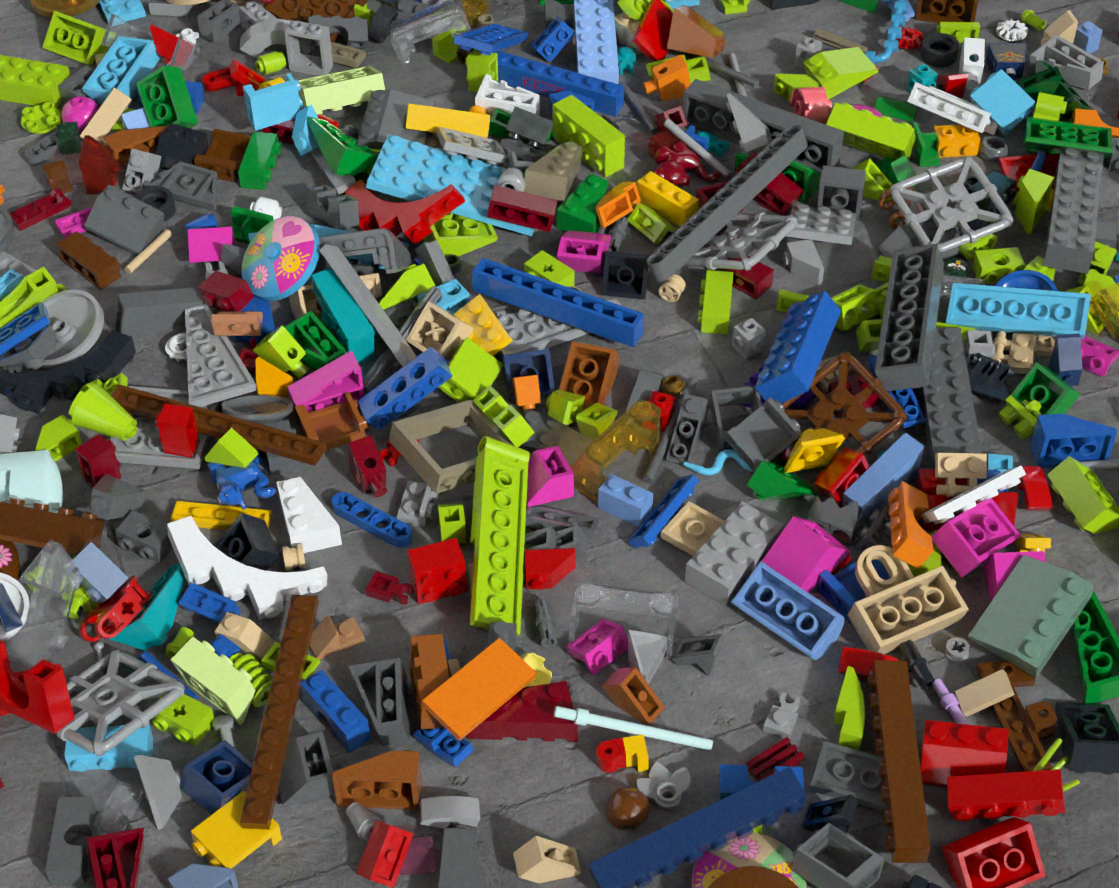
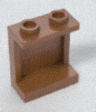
(334, 424)

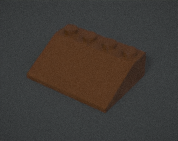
(39, 524)

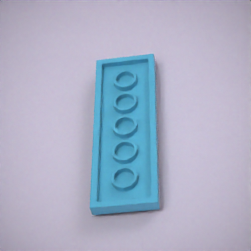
(1018, 310)

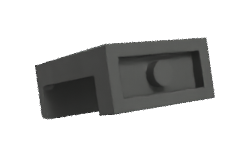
(763, 434)

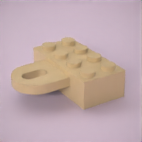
(902, 605)

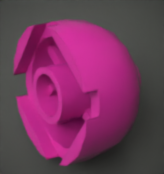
(79, 110)

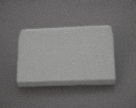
(167, 9)

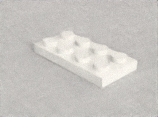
(980, 492)

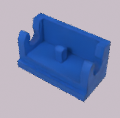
(207, 603)

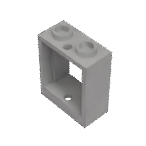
(307, 63)

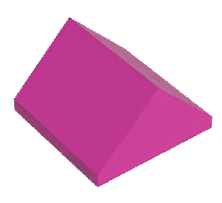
(207, 243)

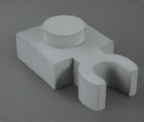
(782, 718)

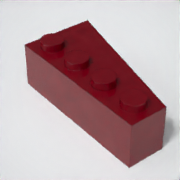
(531, 716)

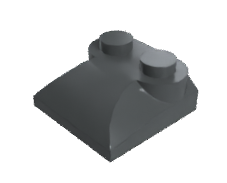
(31, 351)

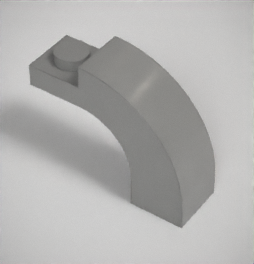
(265, 34)

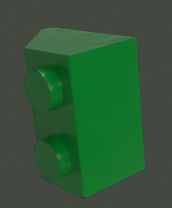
(1046, 388)

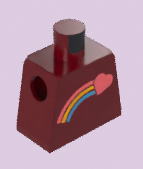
(367, 466)

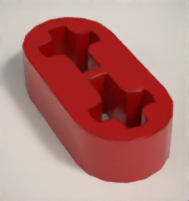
(218, 80)

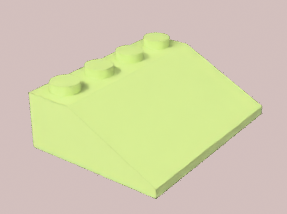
(340, 88)

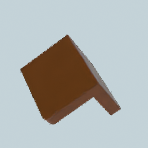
(57, 176)

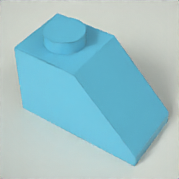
(302, 133)

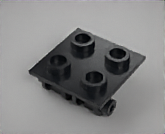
(988, 376)

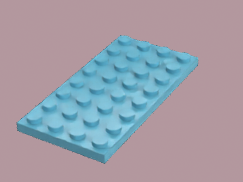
(418, 171)

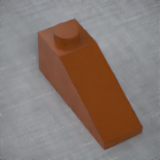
(140, 139)

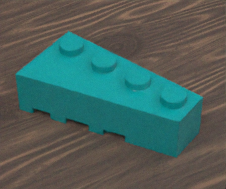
(344, 315)

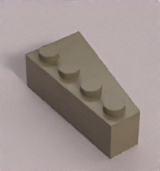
(554, 172)

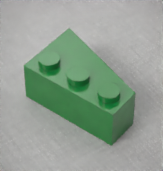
(315, 340)

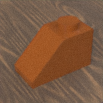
(633, 694)

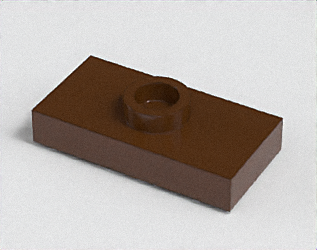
(1017, 676)

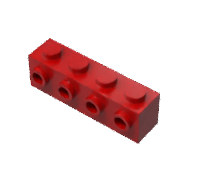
(1006, 795)

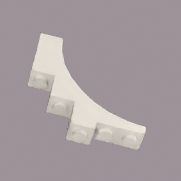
(235, 580)

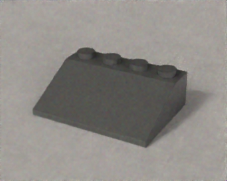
(388, 115)

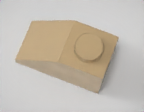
(1064, 27)
(246, 635)
(546, 861)

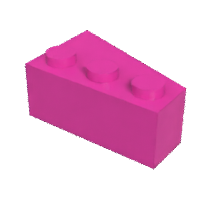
(328, 384)

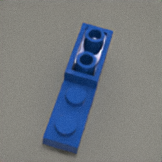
(906, 400)

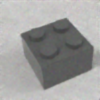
(841, 189)

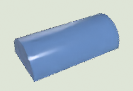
(789, 611)

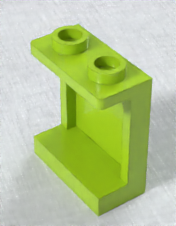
(471, 370)

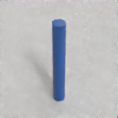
(146, 657)

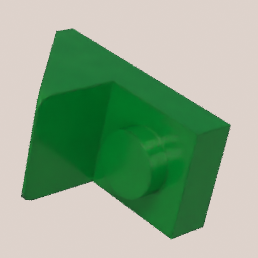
(896, 170)

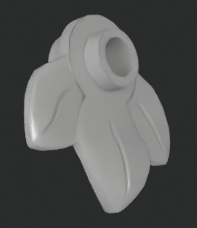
(664, 783)

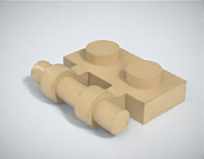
(1021, 351)
(959, 466)

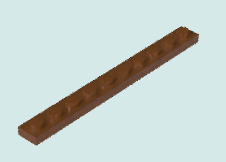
(218, 424)
(279, 713)

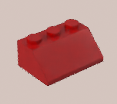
(961, 751)
(995, 857)

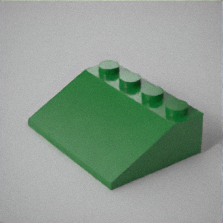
(1054, 135)

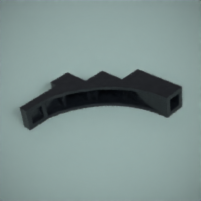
(36, 388)

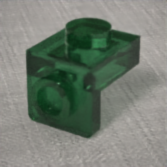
(69, 138)

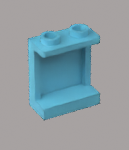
(1004, 101)
(273, 104)

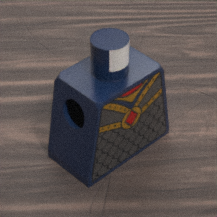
(1008, 57)

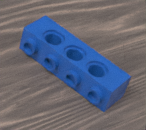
(405, 388)

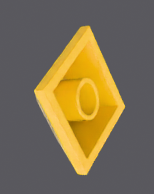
(813, 449)

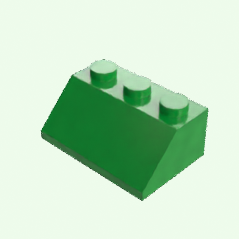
(167, 98)

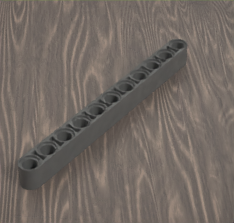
(726, 203)

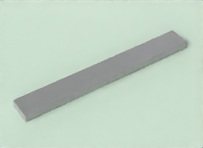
(368, 304)

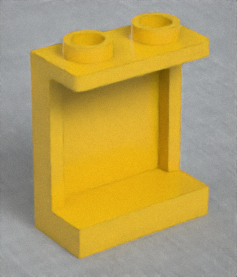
(223, 838)

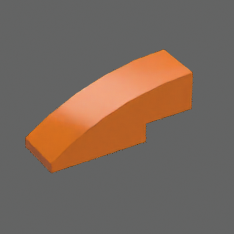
(617, 203)

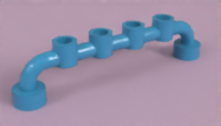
(894, 32)

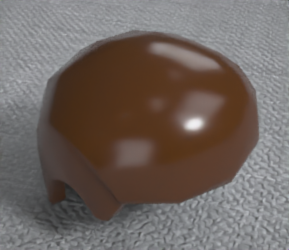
(627, 808)

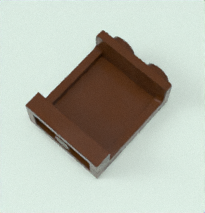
(224, 154)

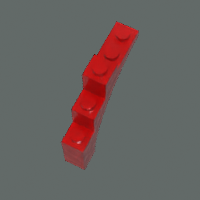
(410, 217)

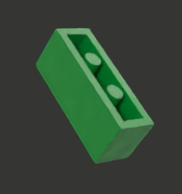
(259, 161)

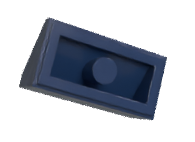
(8, 615)

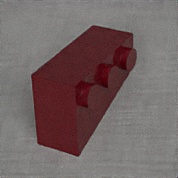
(116, 858)

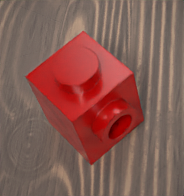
(667, 404)

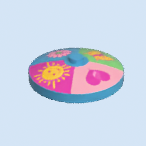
(281, 258)

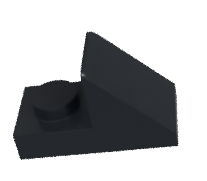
(835, 811)

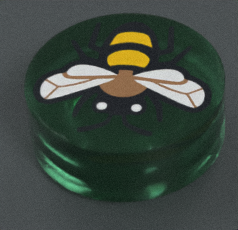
(956, 267)

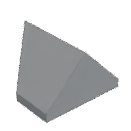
(646, 652)

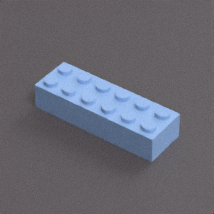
(596, 39)

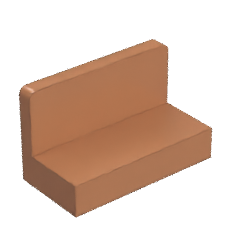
(237, 323)

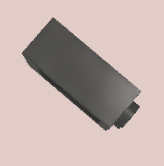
(727, 397)
(845, 848)

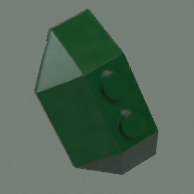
(1042, 81)
(1073, 99)

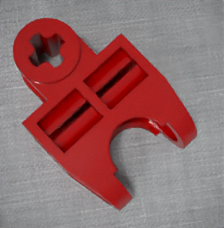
(115, 611)

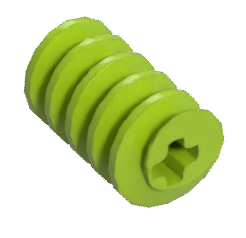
(260, 679)

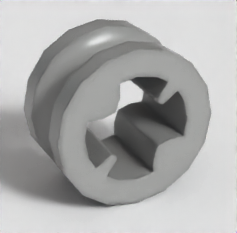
(954, 655)

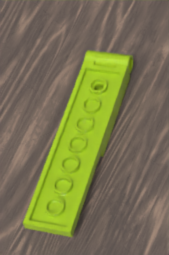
(498, 533)

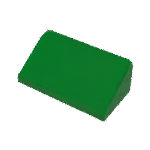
(896, 108)

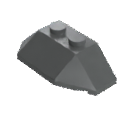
(905, 238)

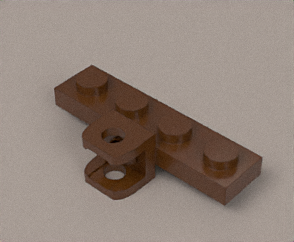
(1026, 729)

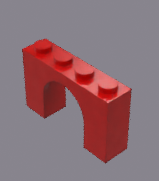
(43, 700)

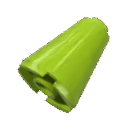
(102, 414)

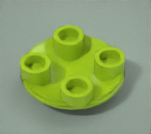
(40, 118)

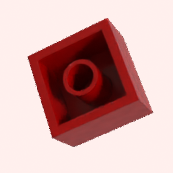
(437, 571)

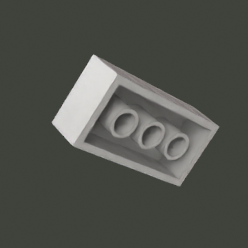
(732, 553)

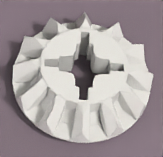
(1018, 33)
(174, 345)

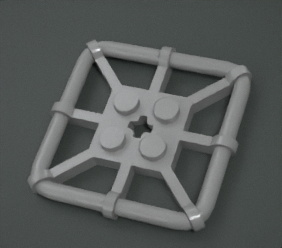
(955, 194)
(740, 241)
(115, 697)

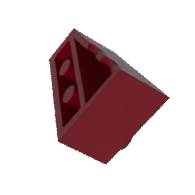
(778, 194)

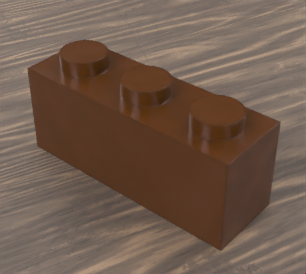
(89, 260)

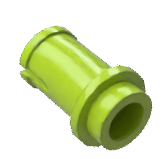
(1033, 20)
(183, 636)

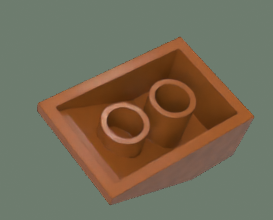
(590, 372)
(381, 782)

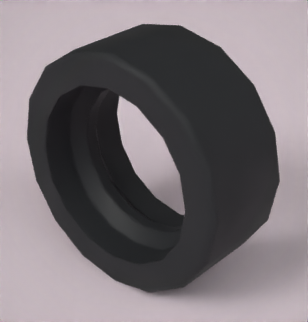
(380, 25)
(938, 58)
(158, 194)

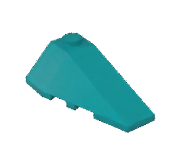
(158, 613)

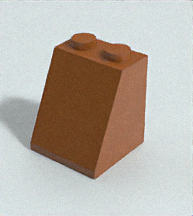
(694, 34)

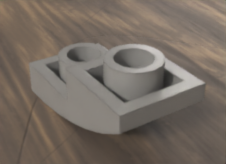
(445, 809)

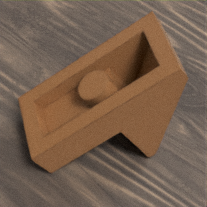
(332, 638)

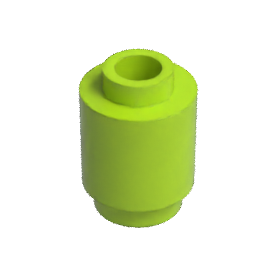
(270, 62)

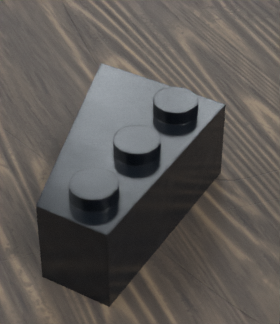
(1006, 191)

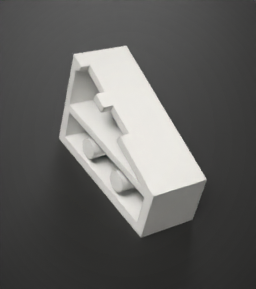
(503, 97)
(306, 517)

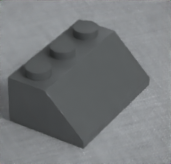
(125, 220)

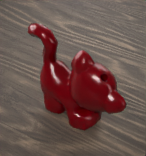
(675, 162)

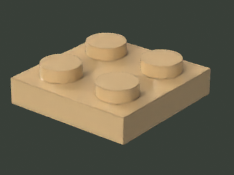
(691, 528)

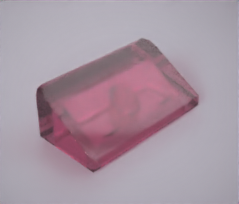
(419, 857)

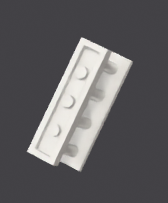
(952, 108)

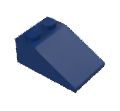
(1064, 436)

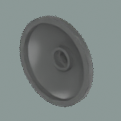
(258, 408)

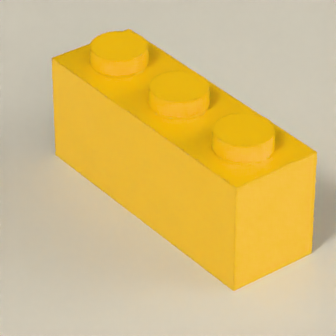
(666, 198)

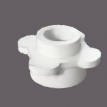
(189, 35)

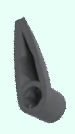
(644, 386)

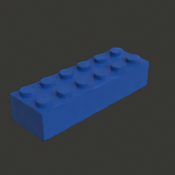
(798, 348)

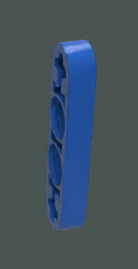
(368, 523)

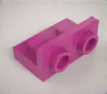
(1097, 356)
(599, 645)

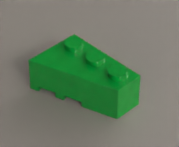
(579, 209)

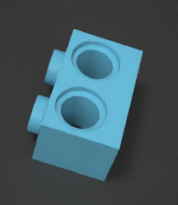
(453, 296)

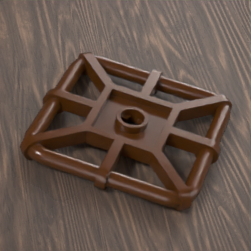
(853, 413)

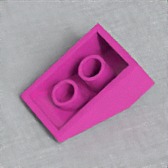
(975, 536)

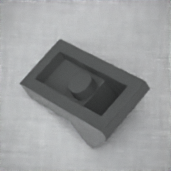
(699, 650)

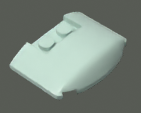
(31, 477)

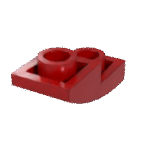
(1035, 489)
(860, 660)

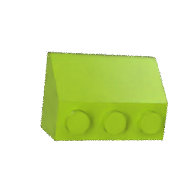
(74, 38)
(1085, 496)

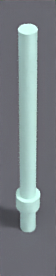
(583, 717)

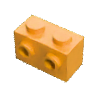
(956, 141)

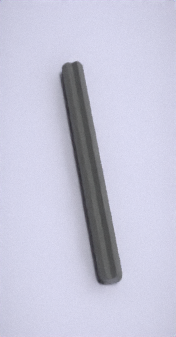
(387, 356)

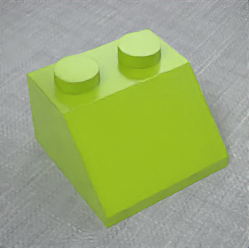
(1032, 198)

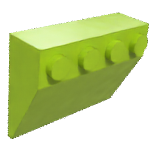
(461, 234)

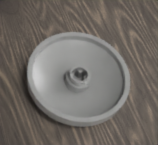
(76, 323)

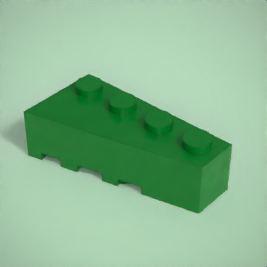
(1096, 653)

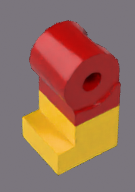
(622, 753)

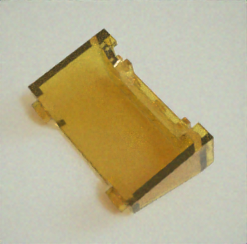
(631, 432)

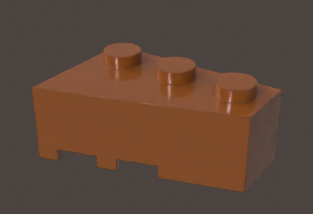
(427, 673)

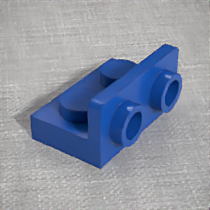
(553, 39)

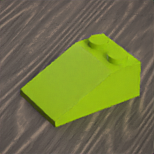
(839, 69)

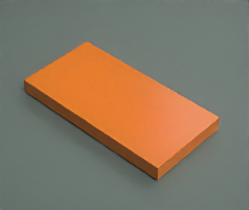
(479, 689)

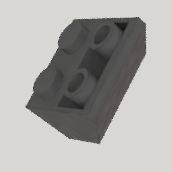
(306, 770)

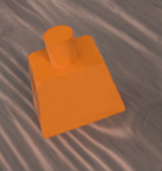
(669, 79)

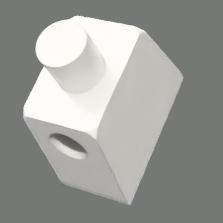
(975, 47)

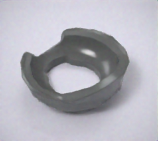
(990, 153)

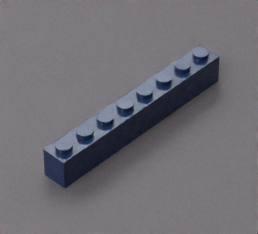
(700, 832)

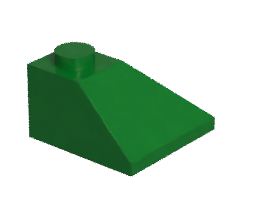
(774, 484)

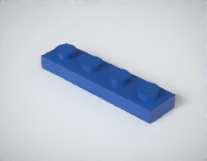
(663, 511)

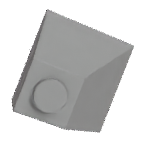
(160, 786)

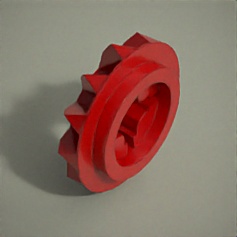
(907, 43)

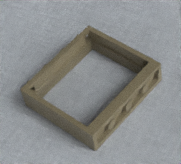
(408, 430)

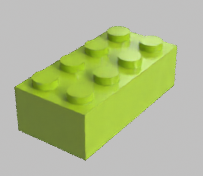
(31, 81)
(873, 133)
(600, 140)

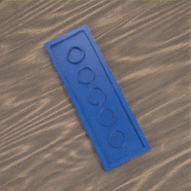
(490, 38)

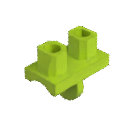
(1025, 413)

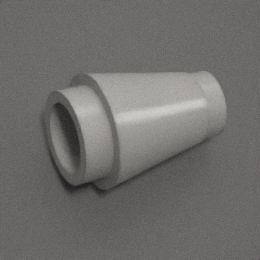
(361, 819)

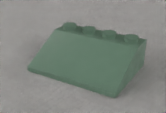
(1032, 614)

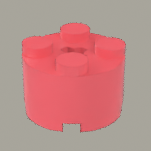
(811, 103)

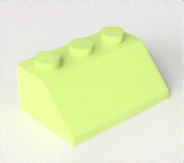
(215, 678)

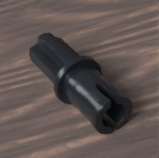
(917, 664)

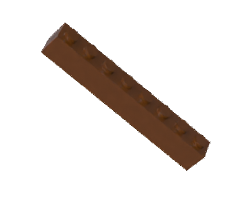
(899, 762)

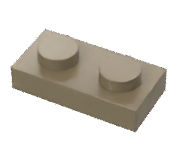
(347, 55)

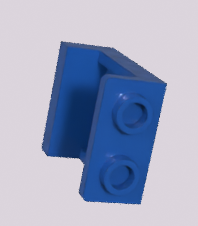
(843, 587)

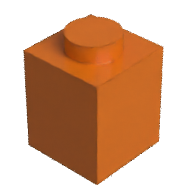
(526, 391)

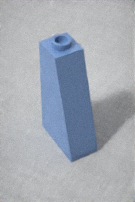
(894, 466)

